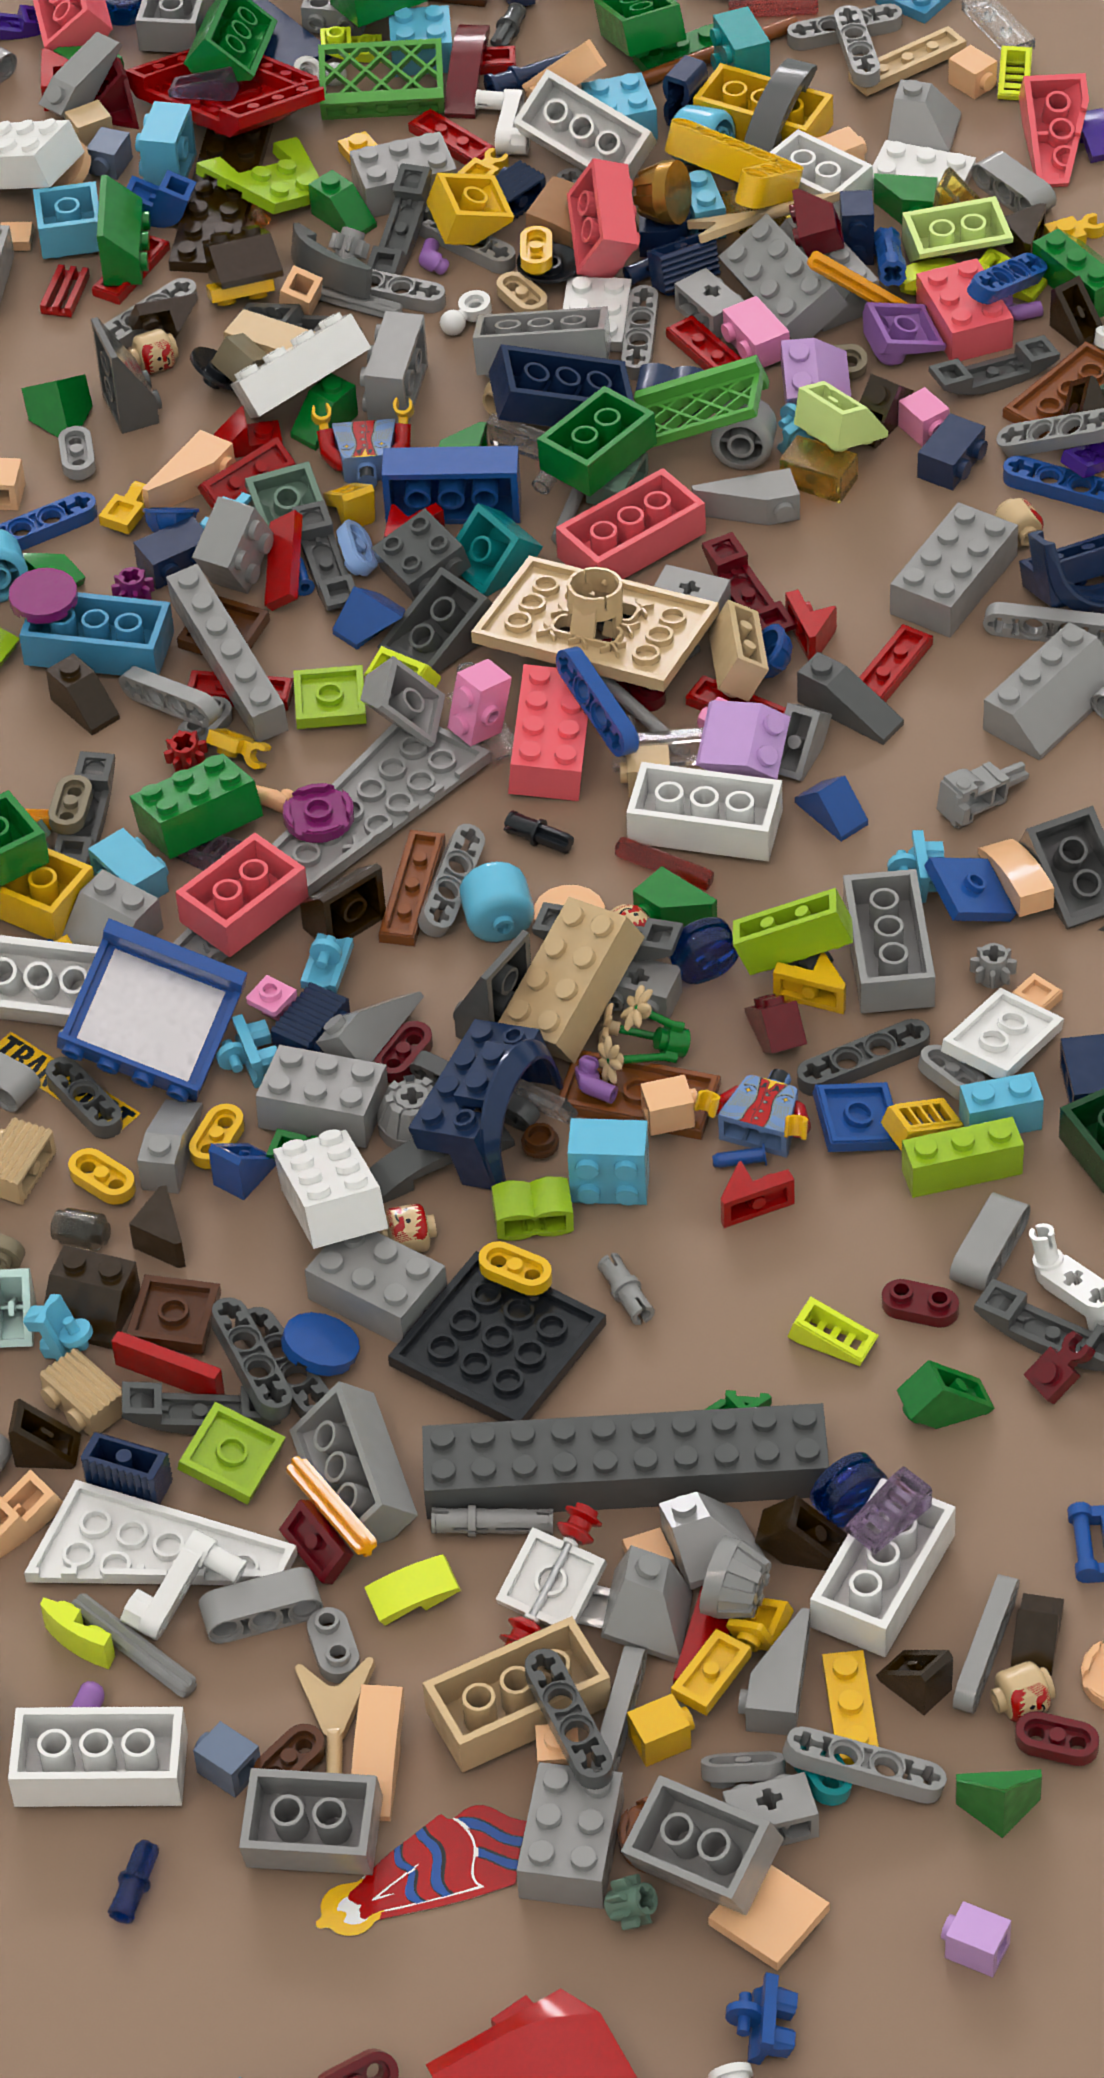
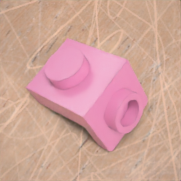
(272, 997)

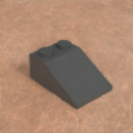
(124, 383)
(439, 622)
(1073, 859)
(495, 987)

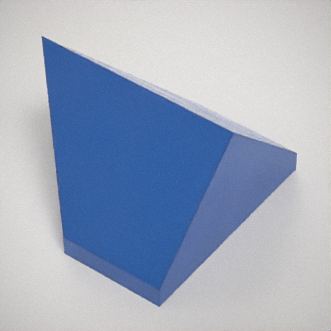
(365, 616)

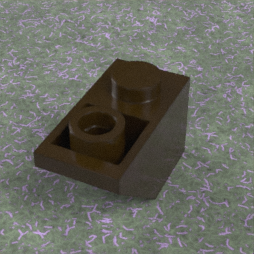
(882, 400)

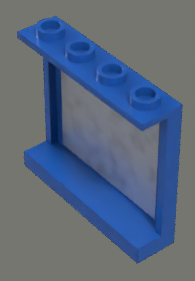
(152, 1011)

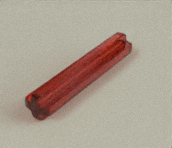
(772, 8)
(654, 859)

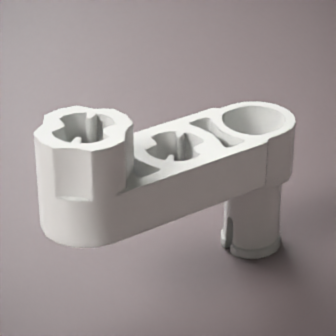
(507, 136)
(1060, 1273)
(152, 1614)

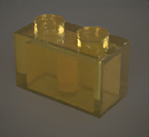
(820, 469)

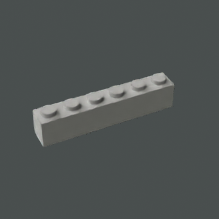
(227, 653)

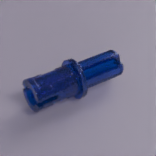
(134, 1882)

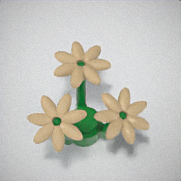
(671, 1040)

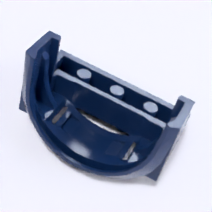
(1060, 573)
(484, 1077)

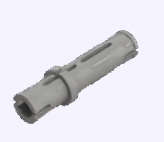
(483, 1520)

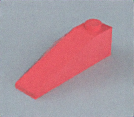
(1053, 122)

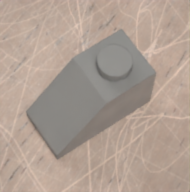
(803, 740)

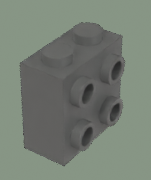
(417, 552)

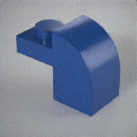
(165, 201)

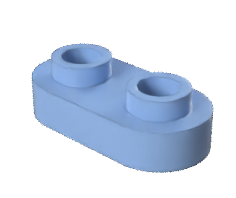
(356, 548)

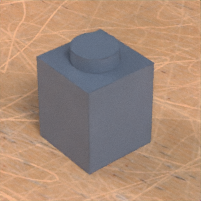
(110, 152)
(225, 1758)

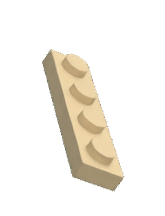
(915, 58)

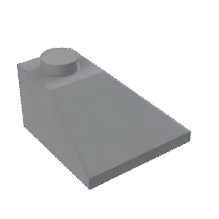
(923, 116)
(404, 699)
(693, 1529)
(648, 1605)

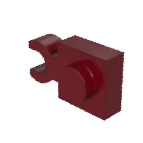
(1055, 1369)

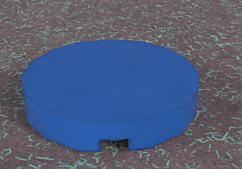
(320, 1343)

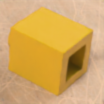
(660, 1729)

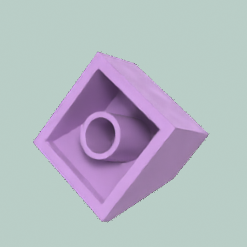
(810, 362)
(743, 739)

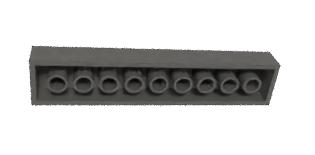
(626, 1459)

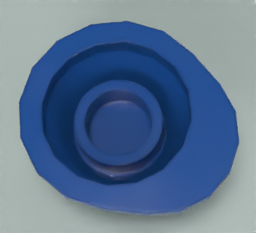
(162, 517)
(777, 648)

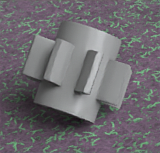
(349, 243)
(993, 965)

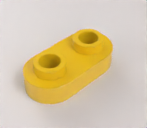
(536, 250)
(212, 1131)
(108, 1178)
(517, 1268)

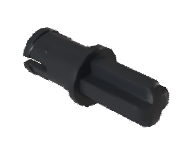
(538, 832)

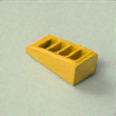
(897, 1117)

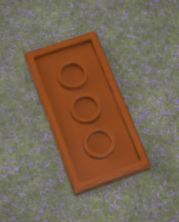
(1049, 393)
(628, 1099)

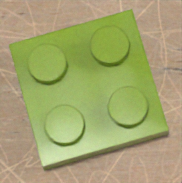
(329, 697)
(231, 1453)

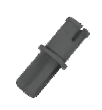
(508, 26)

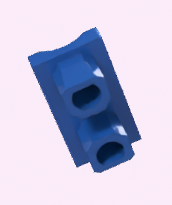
(756, 2017)

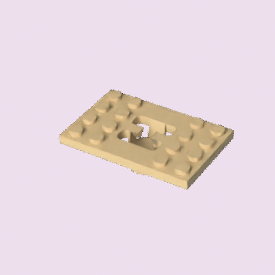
(554, 595)

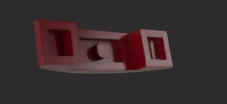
(465, 70)
(730, 561)

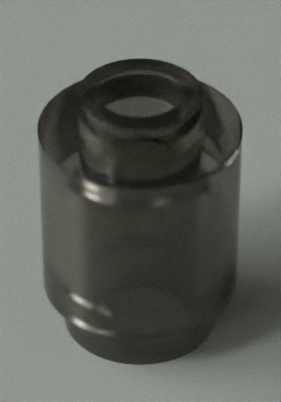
(80, 1229)

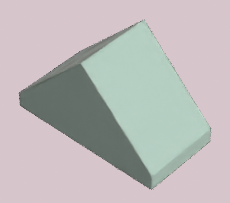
(15, 1301)

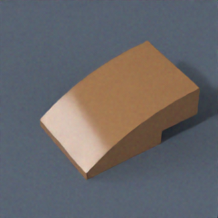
(552, 211)

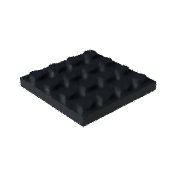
(496, 1344)

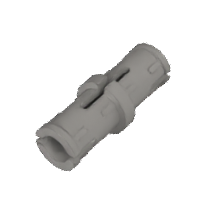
(626, 1288)

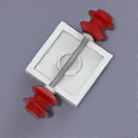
(552, 1575)

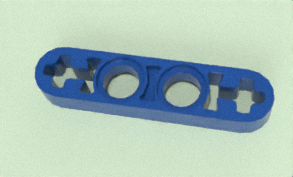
(1007, 278)
(1019, 473)
(80, 510)
(597, 701)

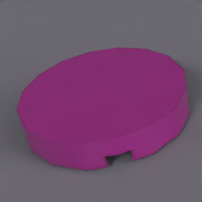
(43, 595)
(318, 813)

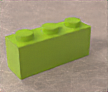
(792, 931)
(962, 1157)

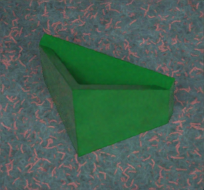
(58, 403)
(999, 1797)

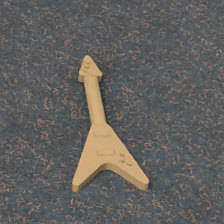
(724, 224)
(335, 1707)

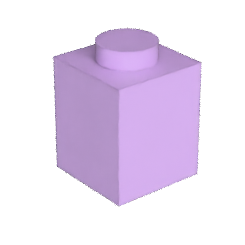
(976, 1938)

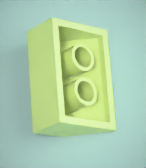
(954, 229)

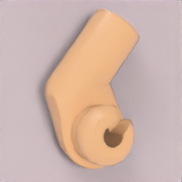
(273, 798)

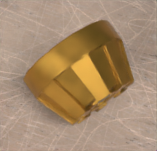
(664, 192)

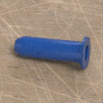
(306, 585)
(747, 1156)

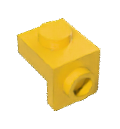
(765, 1627)

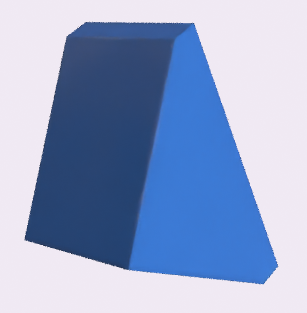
(834, 807)
(238, 1167)

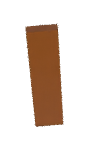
(411, 887)

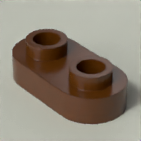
(285, 1754)

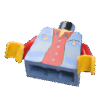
(358, 446)
(758, 1112)

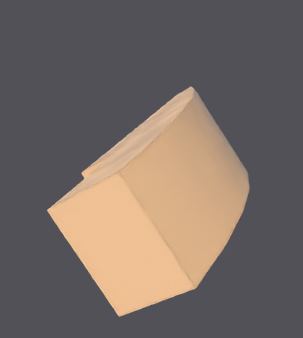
(1020, 876)
(25, 1511)
(378, 1739)

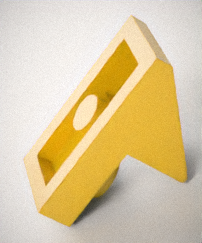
(353, 502)
(815, 988)

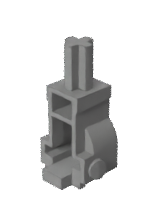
(974, 791)

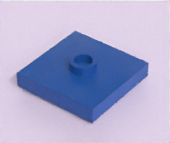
(970, 889)
(853, 1116)

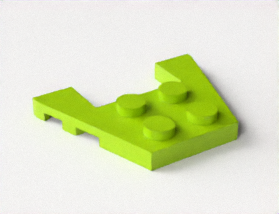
(270, 187)

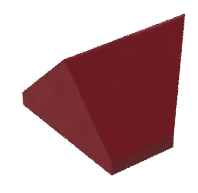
(117, 97)

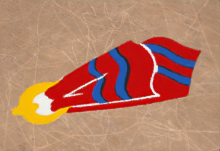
(430, 1870)

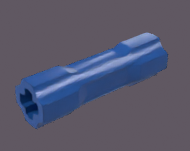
(889, 256)

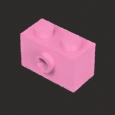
(754, 331)
(479, 702)

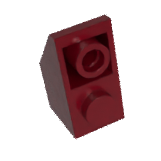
(816, 224)
(776, 1023)

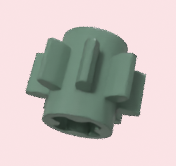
(631, 1902)

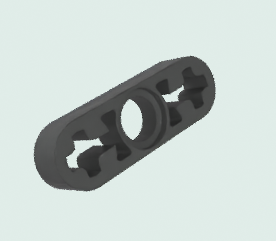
(85, 1111)

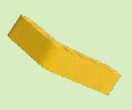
(761, 175)

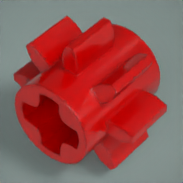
(185, 750)

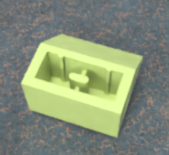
(836, 417)

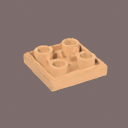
(776, 1921)

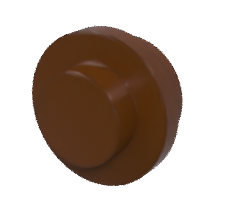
(540, 1141)

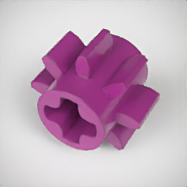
(133, 584)

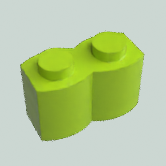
(532, 1208)

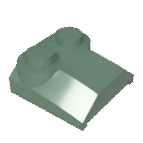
(281, 489)

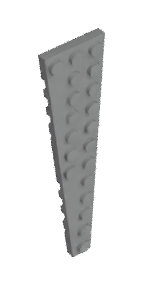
(388, 789)

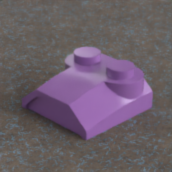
(899, 330)

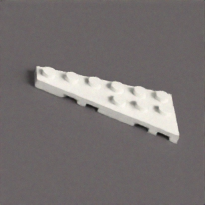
(135, 1541)

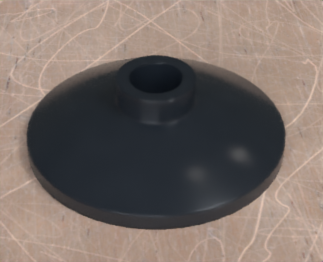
(562, 268)
(213, 377)

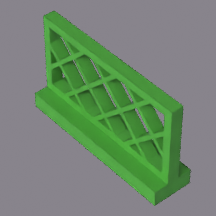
(377, 101)
(707, 391)

